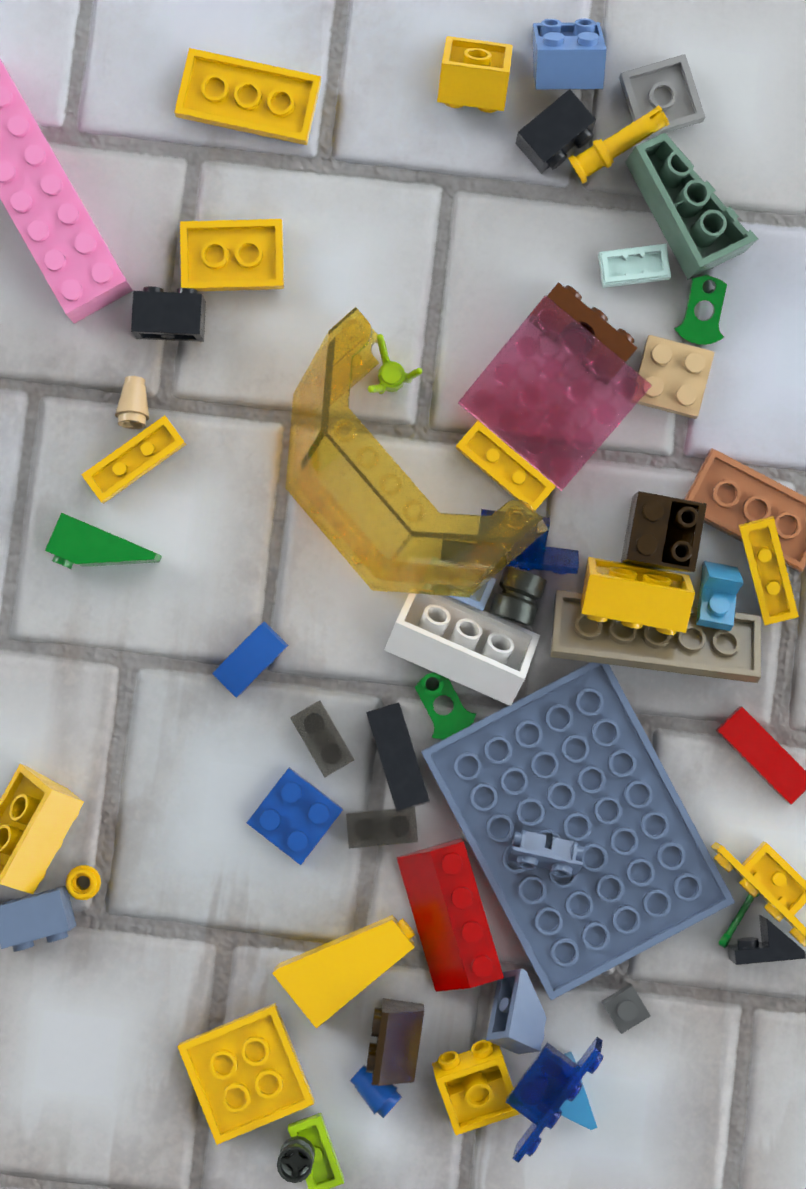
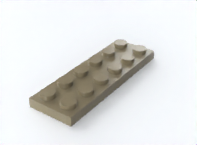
(696, 652)

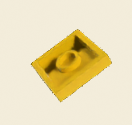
(474, 1086)

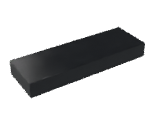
(398, 757)

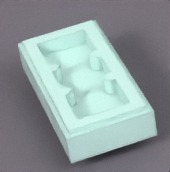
(634, 265)

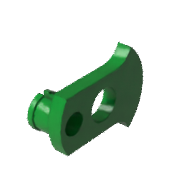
(703, 331)
(444, 724)

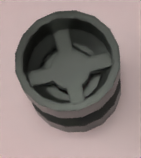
(294, 1167)

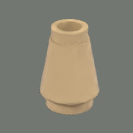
(133, 404)

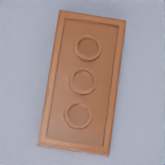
(742, 495)

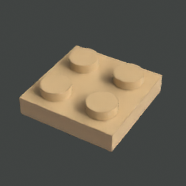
(676, 375)

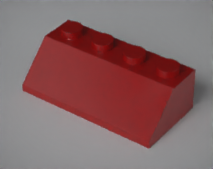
(450, 916)

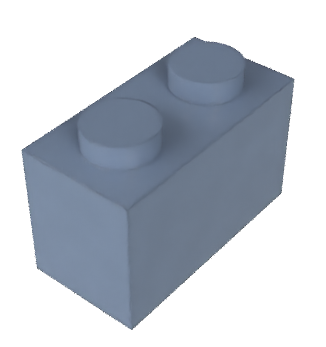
(36, 917)

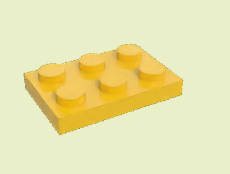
(232, 255)

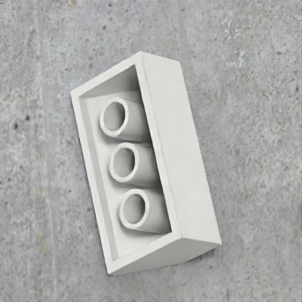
(464, 644)

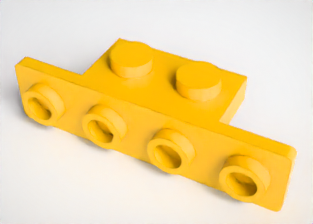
(773, 880)

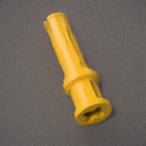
(604, 152)

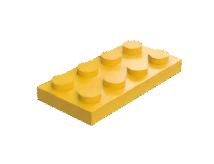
(247, 96)

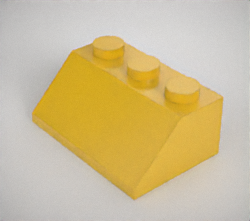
(637, 596)
(32, 827)

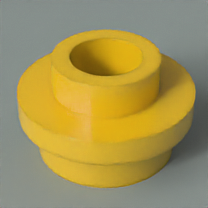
(75, 889)

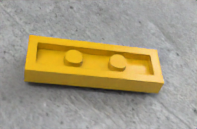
(133, 459)
(504, 466)
(768, 570)

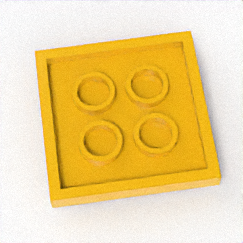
(246, 1073)

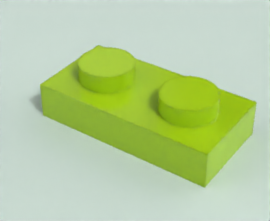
(326, 1168)

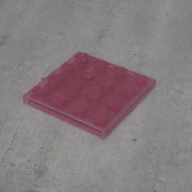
(554, 393)

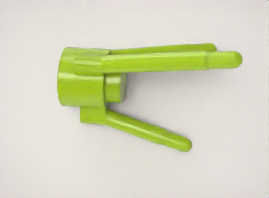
(391, 374)

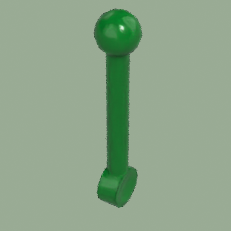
(726, 938)

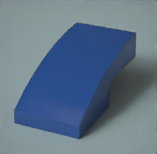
(250, 659)

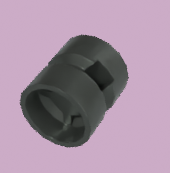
(518, 596)

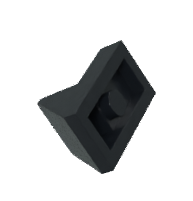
(774, 946)

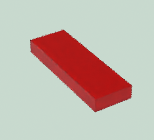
(764, 754)

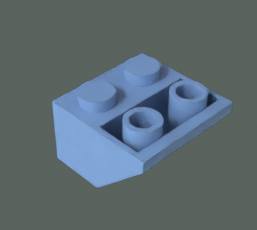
(568, 55)

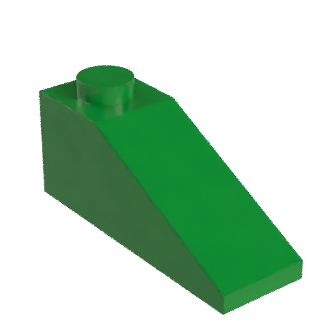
(90, 546)

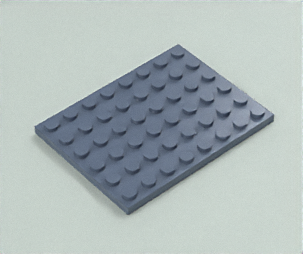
(586, 773)

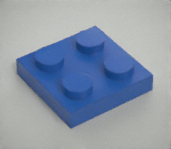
(294, 816)

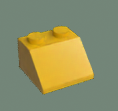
(474, 74)

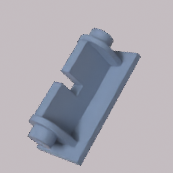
(559, 859)

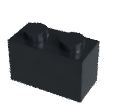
(556, 132)
(168, 314)

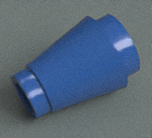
(378, 1098)

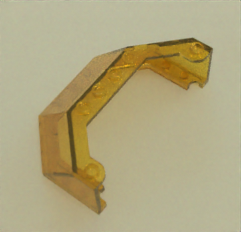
(371, 503)

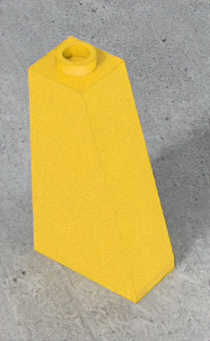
(339, 970)

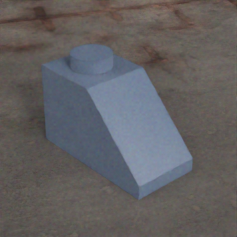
(516, 1014)

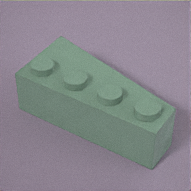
(685, 207)

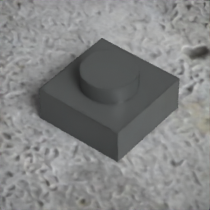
(626, 1008)

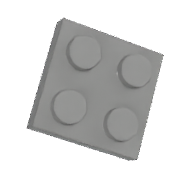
(667, 85)

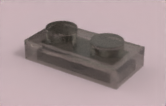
(322, 738)
(381, 827)

